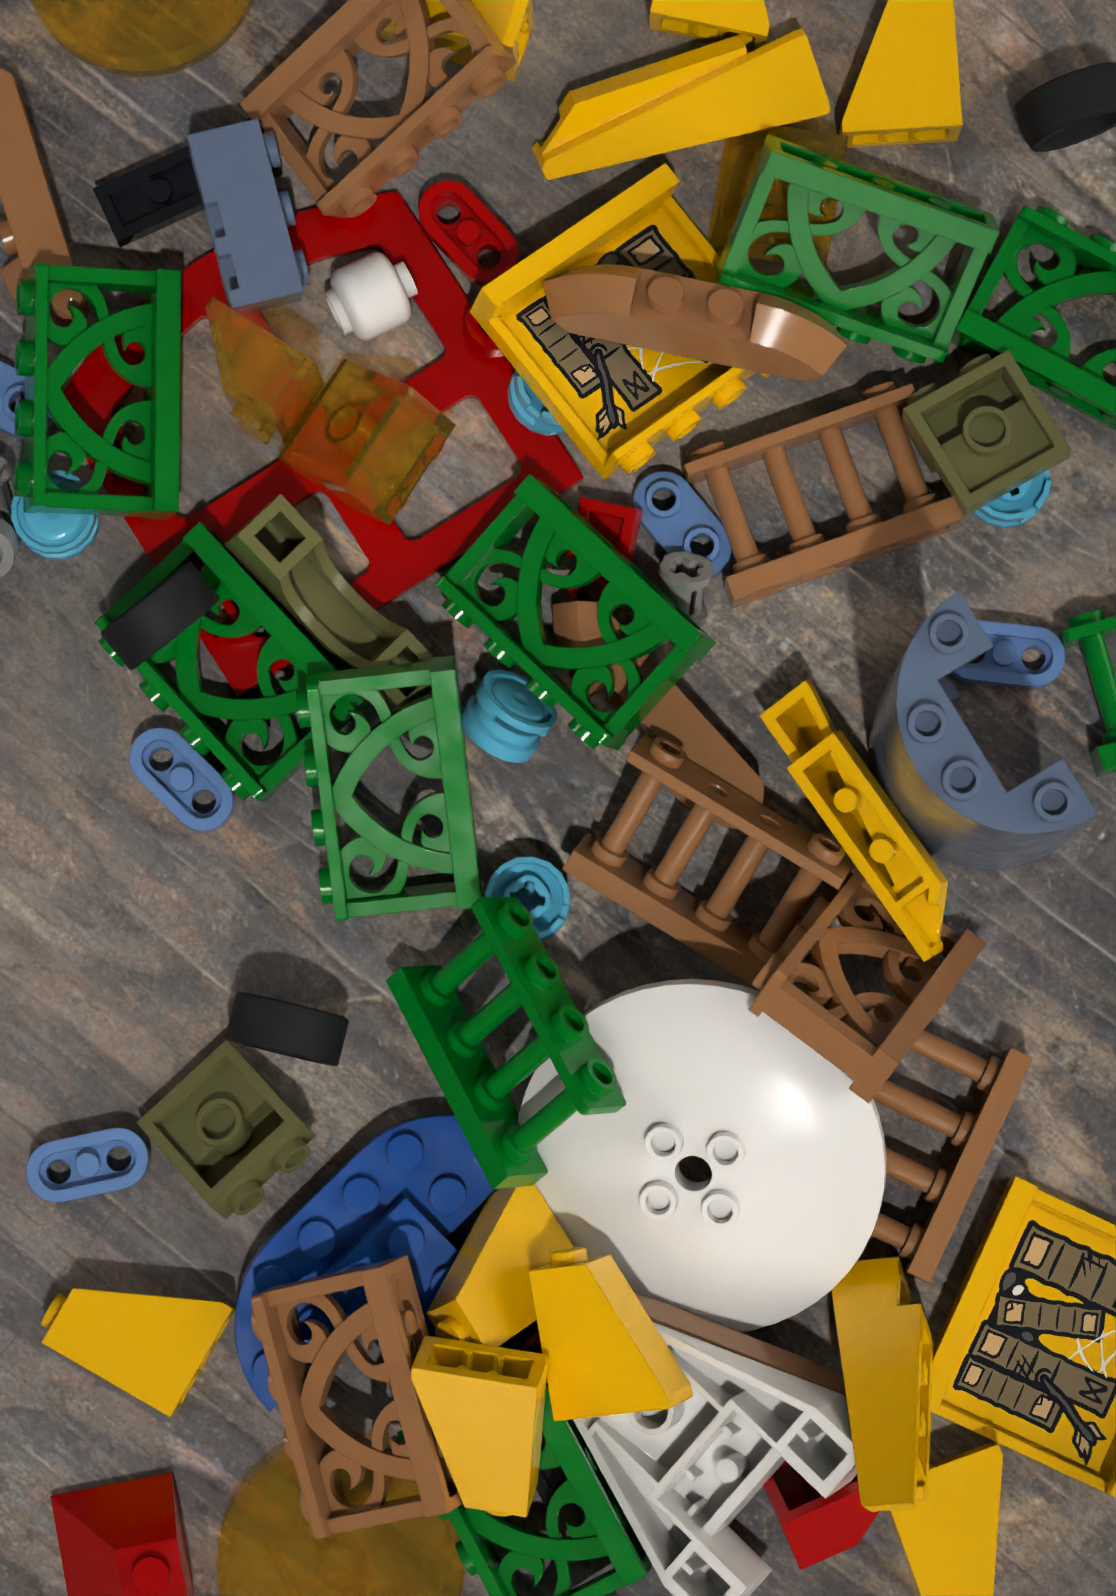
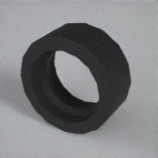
(1069, 108)
(160, 616)
(287, 1028)

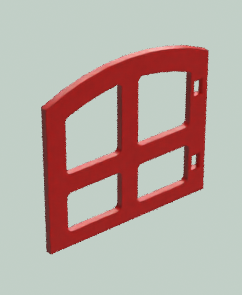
(460, 374)

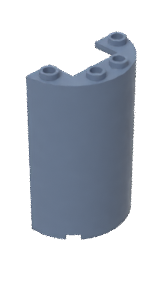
(940, 774)

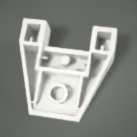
(702, 1461)

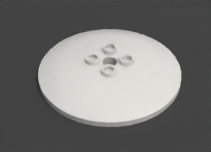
(775, 1121)

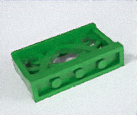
(938, 223)
(158, 332)
(1047, 367)
(654, 621)
(286, 642)
(431, 716)
(600, 1535)

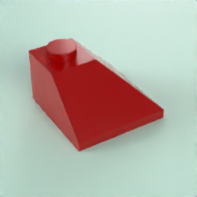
(812, 1524)
(123, 1539)

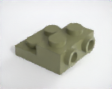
(984, 431)
(227, 1131)

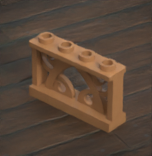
(299, 89)
(847, 1034)
(312, 1428)

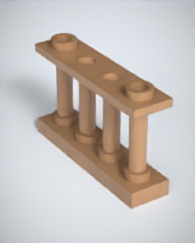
(810, 554)
(656, 892)
(969, 1132)

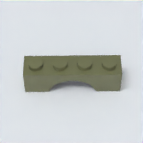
(299, 575)

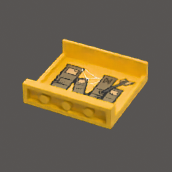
(603, 392)
(1036, 1337)

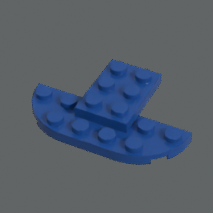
(384, 1202)

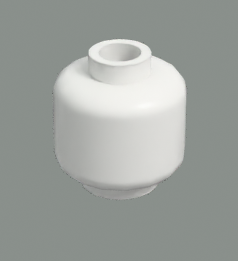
(370, 296)

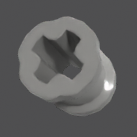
(689, 582)

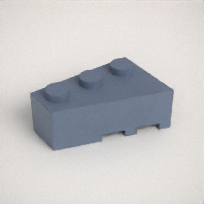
(248, 216)

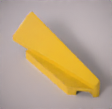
(684, 104)
(861, 817)
(886, 1382)

